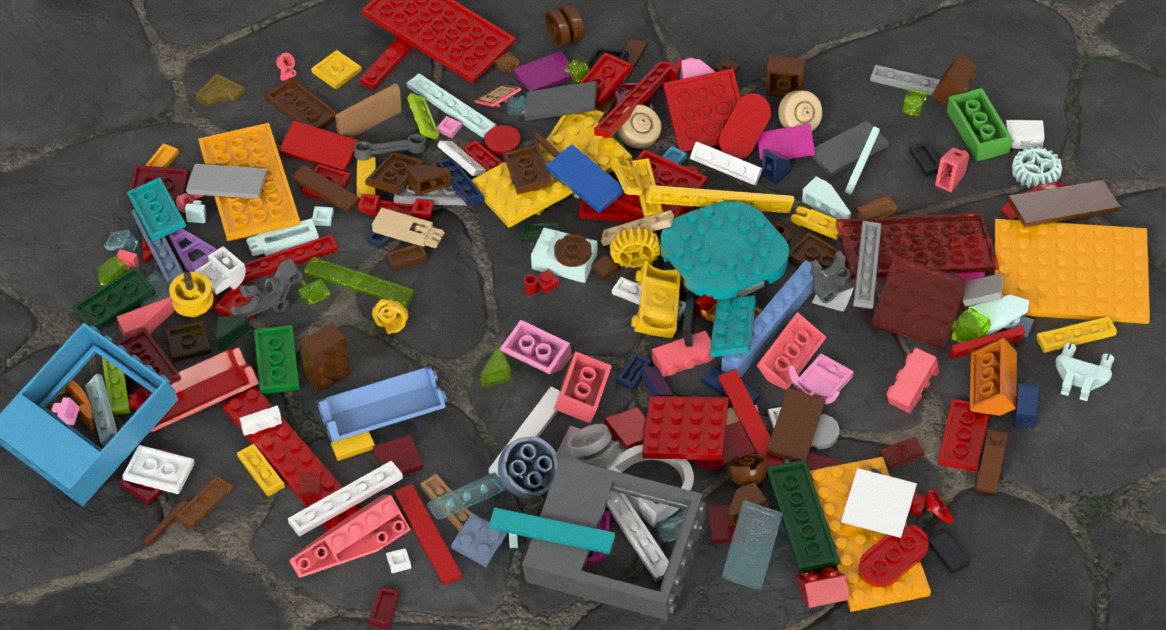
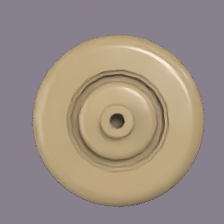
(800, 109)
(641, 128)

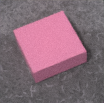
(449, 127)

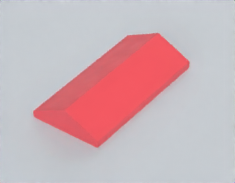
(792, 347)

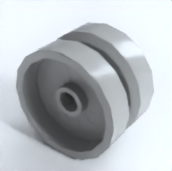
(593, 445)

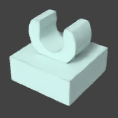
(196, 212)

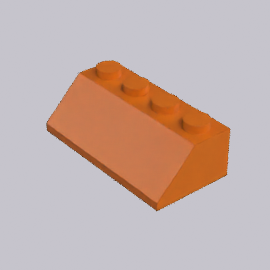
(993, 379)

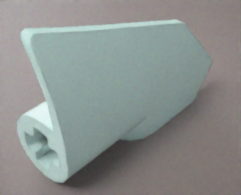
(1003, 312)

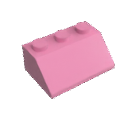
(537, 348)

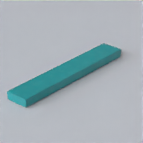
(552, 530)

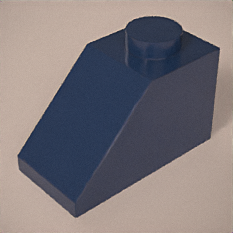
(774, 165)
(1026, 405)

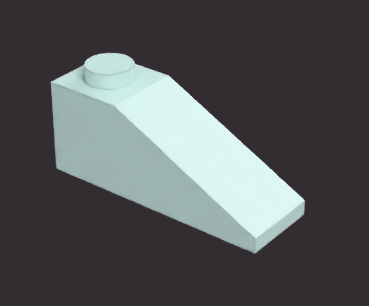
(825, 199)

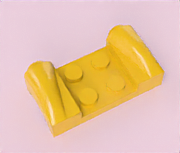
(657, 301)

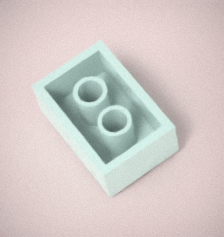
(543, 257)

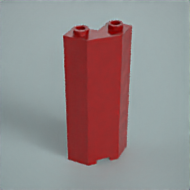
(204, 385)

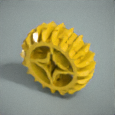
(635, 247)

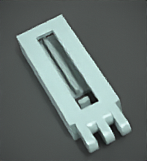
(282, 239)

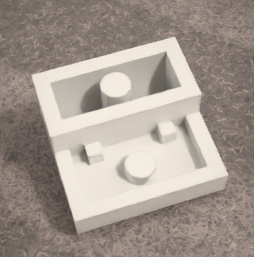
(223, 270)

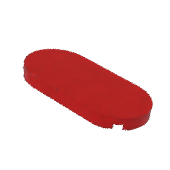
(744, 125)
(893, 557)

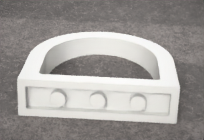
(648, 509)

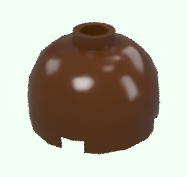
(748, 469)

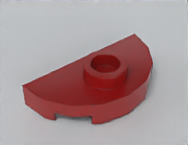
(937, 506)

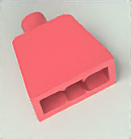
(955, 163)

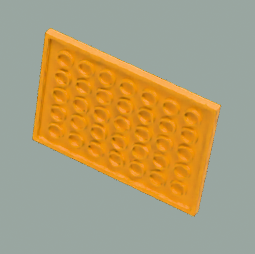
(1075, 269)

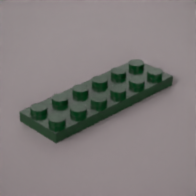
(802, 516)

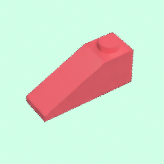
(145, 317)

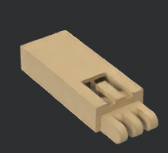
(400, 226)

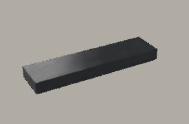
(689, 319)

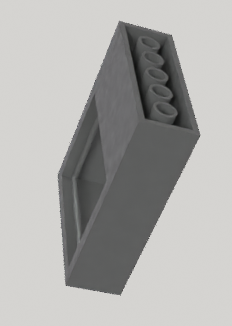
(579, 498)

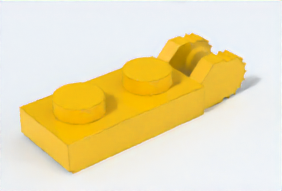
(627, 176)
(815, 221)

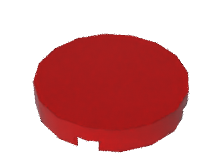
(502, 140)

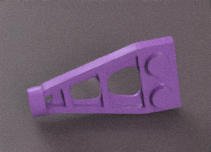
(182, 254)

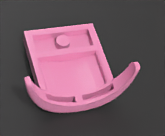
(822, 378)

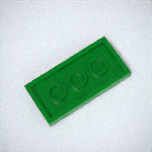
(276, 359)

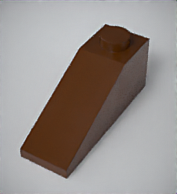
(992, 461)

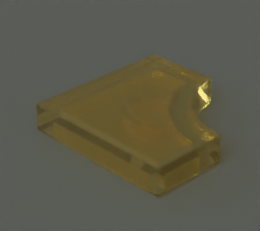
(219, 90)

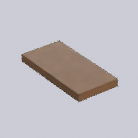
(369, 112)

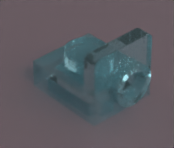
(121, 240)

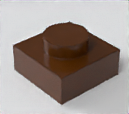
(727, 64)

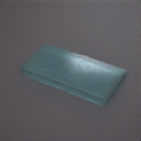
(751, 545)

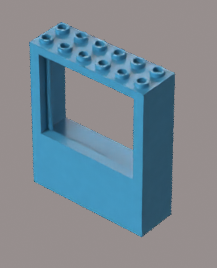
(57, 448)

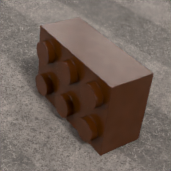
(325, 357)

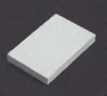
(158, 469)

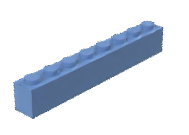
(773, 318)

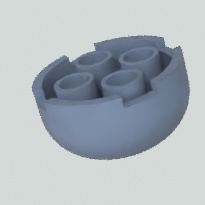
(525, 465)

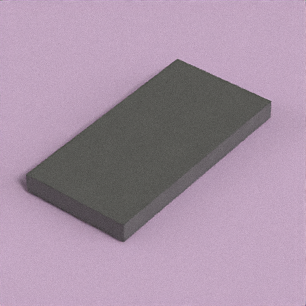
(560, 101)
(846, 148)

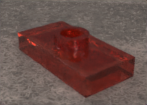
(901, 452)

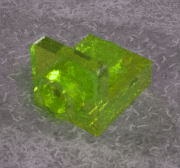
(577, 70)
(913, 102)
(314, 291)
(959, 334)

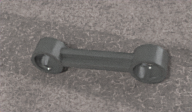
(365, 150)

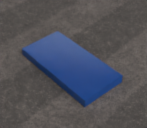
(585, 178)

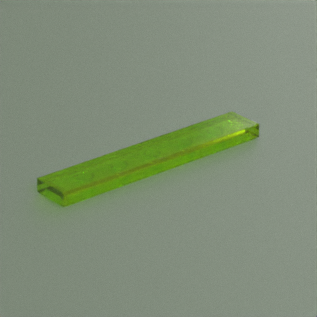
(358, 281)

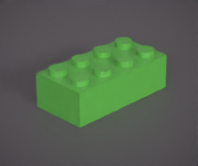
(979, 124)

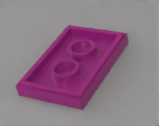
(543, 72)

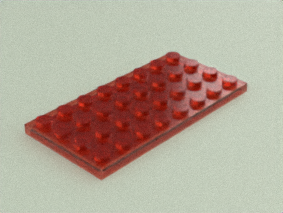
(939, 241)

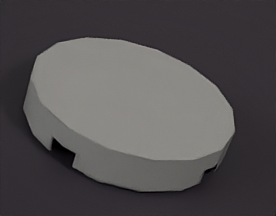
(826, 432)

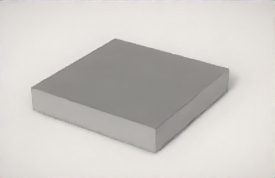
(983, 289)

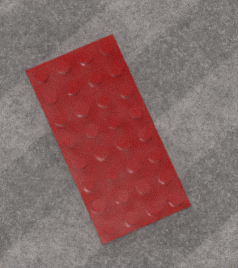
(443, 32)

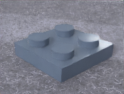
(478, 541)

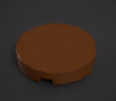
(572, 250)

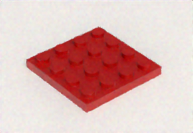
(700, 107)
(665, 174)
(685, 428)

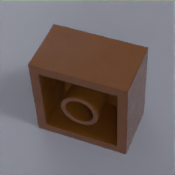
(784, 75)
(955, 79)

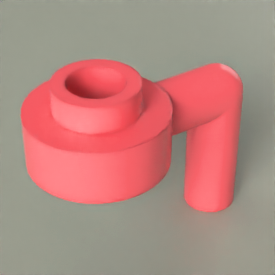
(285, 63)
(184, 199)

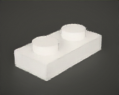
(260, 420)

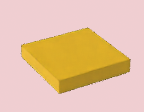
(336, 69)

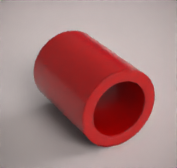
(530, 284)

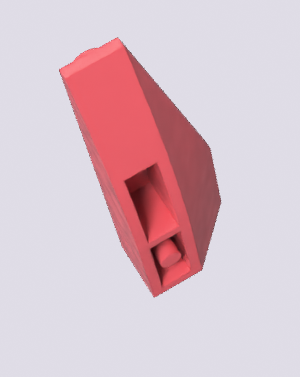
(353, 537)

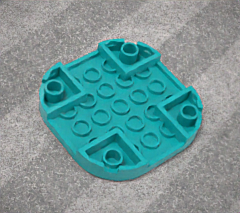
(724, 249)

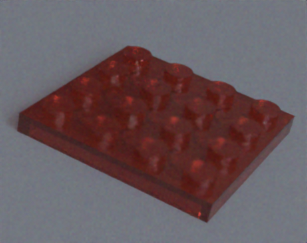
(919, 302)

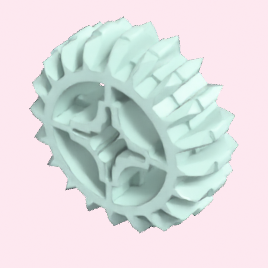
(1036, 167)

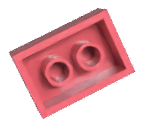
(582, 387)

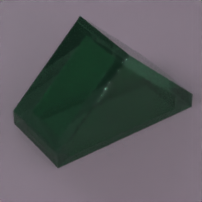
(230, 329)

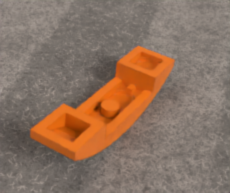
(81, 399)

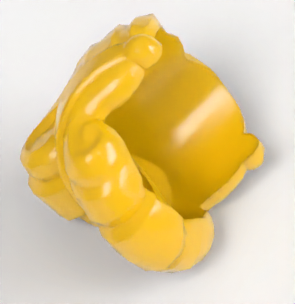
(393, 319)

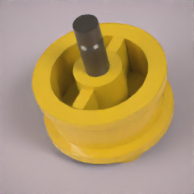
(191, 294)

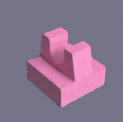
(66, 410)

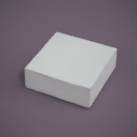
(398, 560)

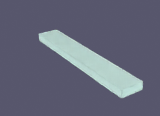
(450, 105)

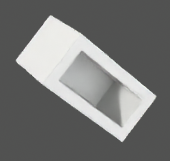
(1026, 133)

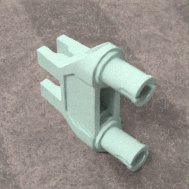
(1082, 373)

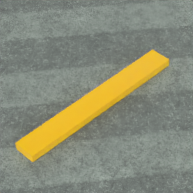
(705, 197)

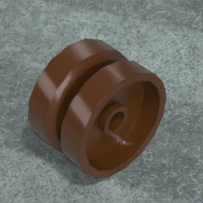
(564, 25)

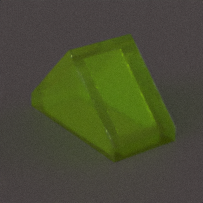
(496, 370)

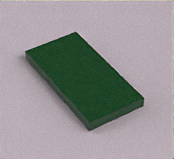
(114, 299)

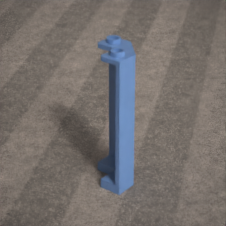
(381, 403)

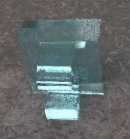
(516, 106)

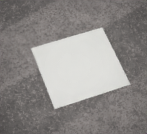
(879, 502)

